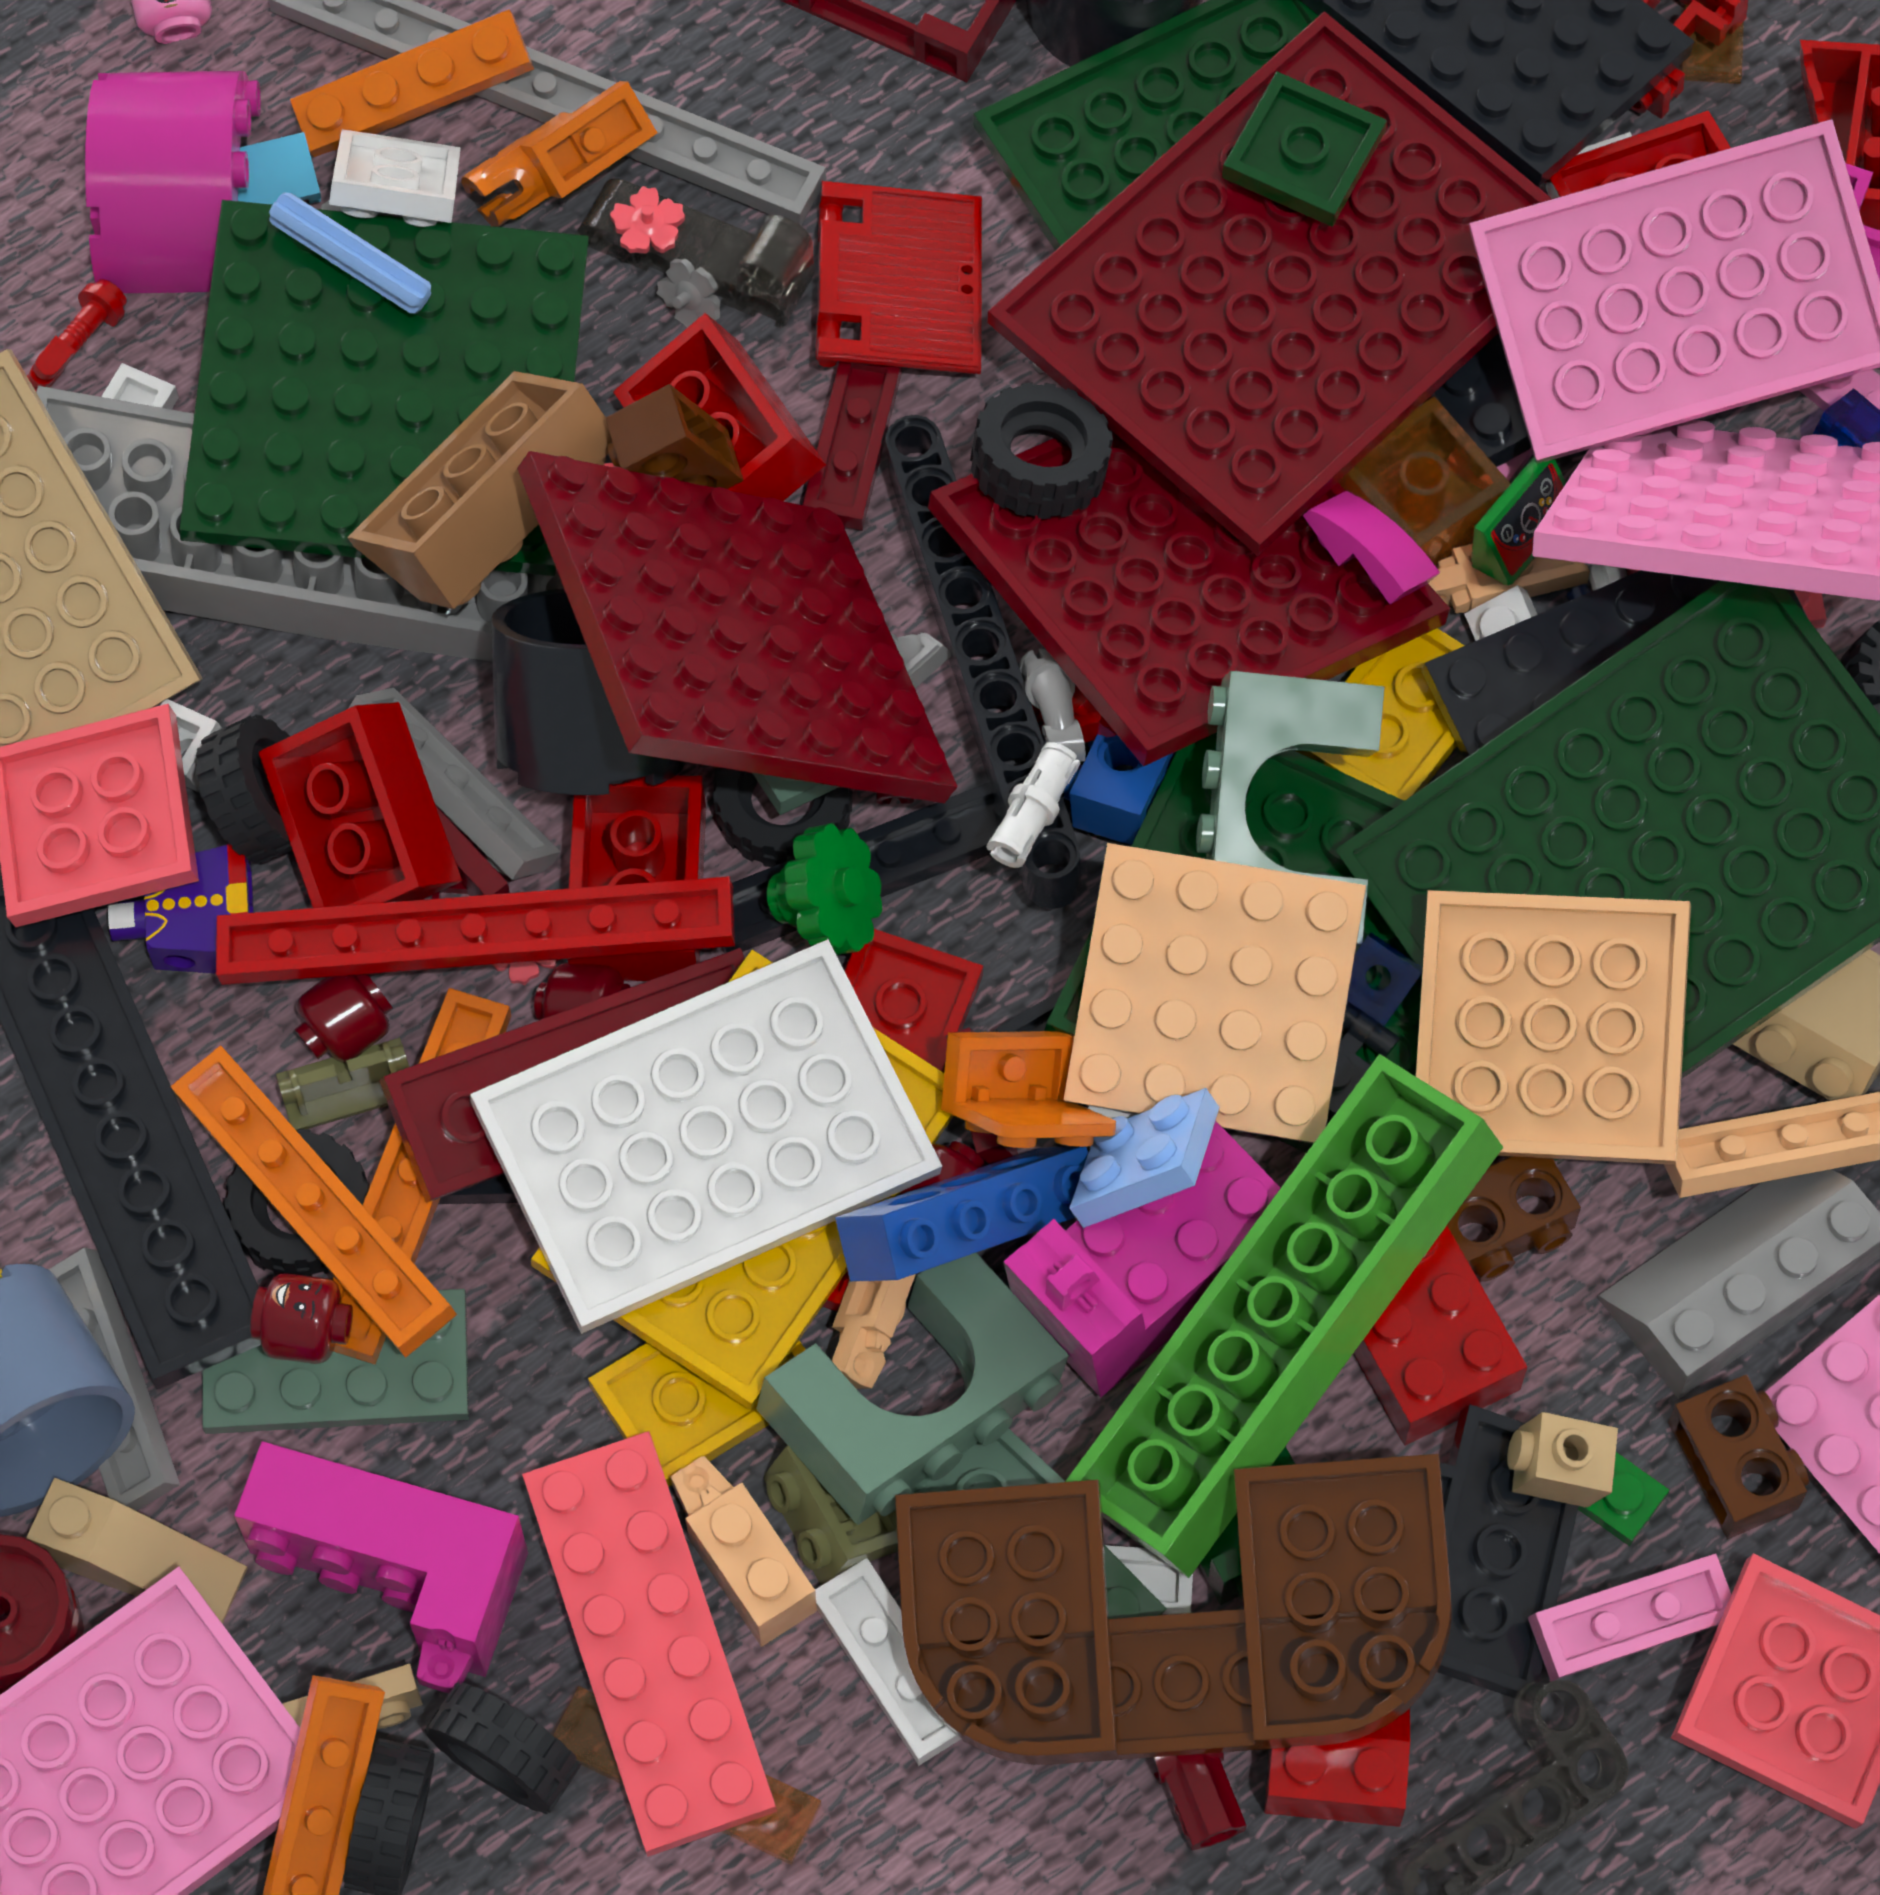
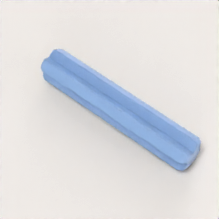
(350, 252)

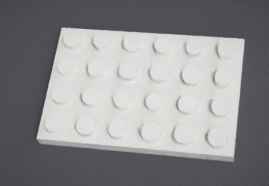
(705, 1135)

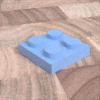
(1146, 1157)

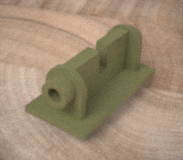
(339, 1090)

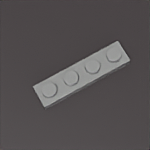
(471, 799)
(142, 1464)

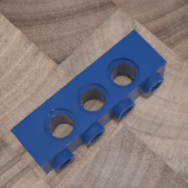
(1113, 800)
(961, 1214)

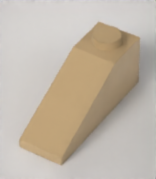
(127, 1548)

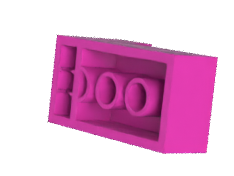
(1134, 1278)
(420, 1547)

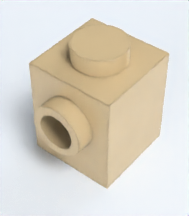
(1563, 1459)

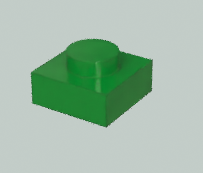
(1630, 1504)

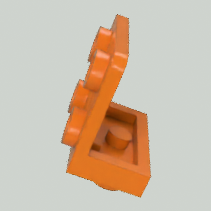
(1017, 1088)

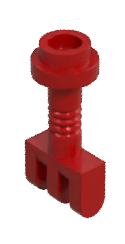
(99, 304)

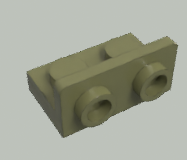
(824, 1532)

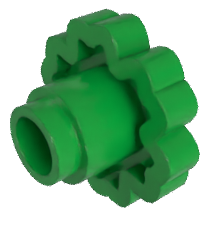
(828, 889)

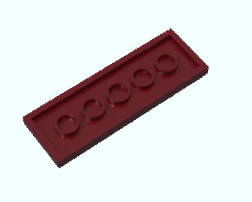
(433, 1097)

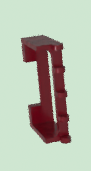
(929, 42)

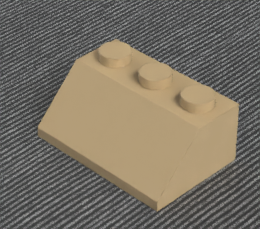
(1828, 1033)

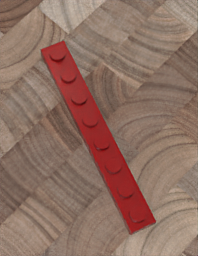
(475, 930)

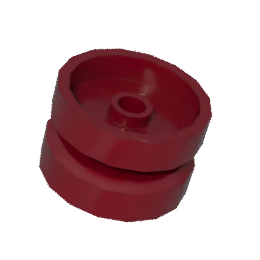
(38, 1607)

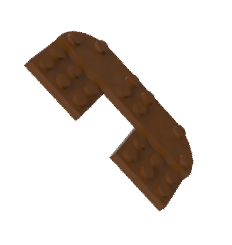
(1330, 1645)

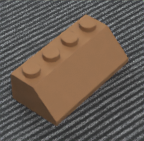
(467, 500)

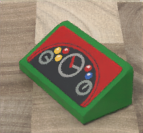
(1506, 531)

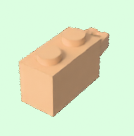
(743, 1552)

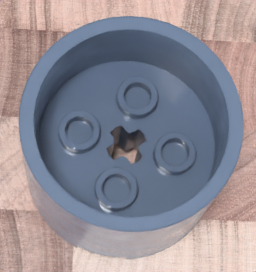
(57, 1391)

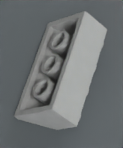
(1745, 1274)

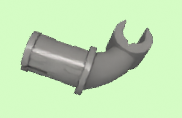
(1052, 693)

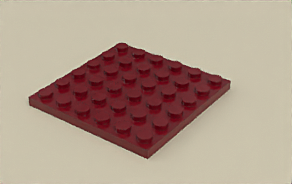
(1161, 601)
(734, 630)

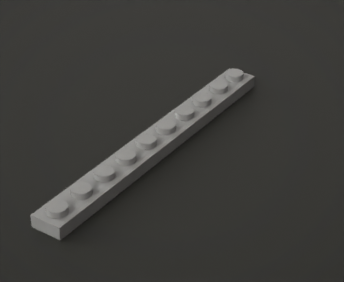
(684, 142)

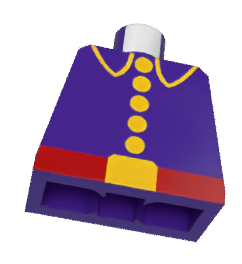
(183, 919)

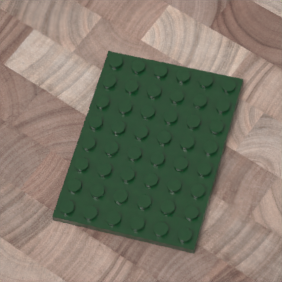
(1691, 767)

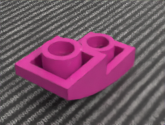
(1359, 530)

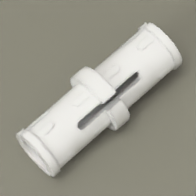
(1033, 805)

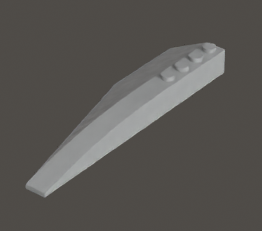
(139, 472)

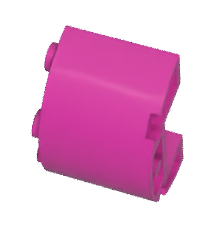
(157, 171)

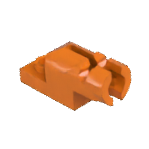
(561, 154)

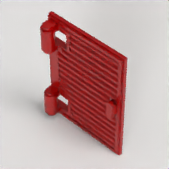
(900, 278)

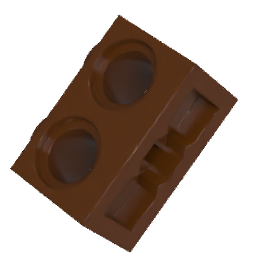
(673, 439)
(1512, 1229)
(1723, 1460)

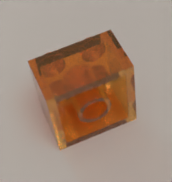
(1429, 480)

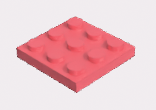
(94, 816)
(1792, 1692)

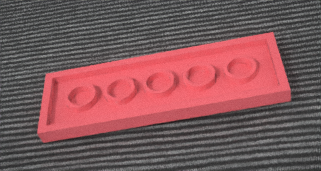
(649, 1644)

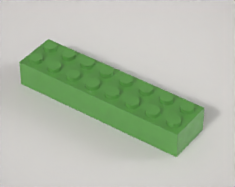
(1286, 1311)

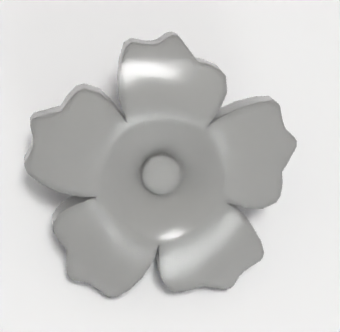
(689, 292)

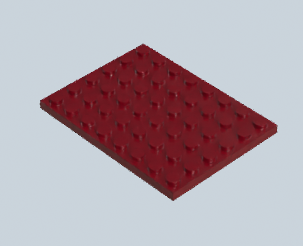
(1257, 341)

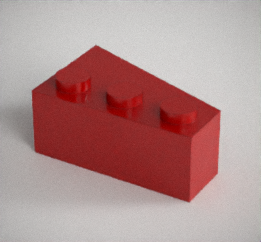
(1844, 86)

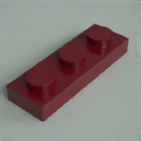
(853, 440)

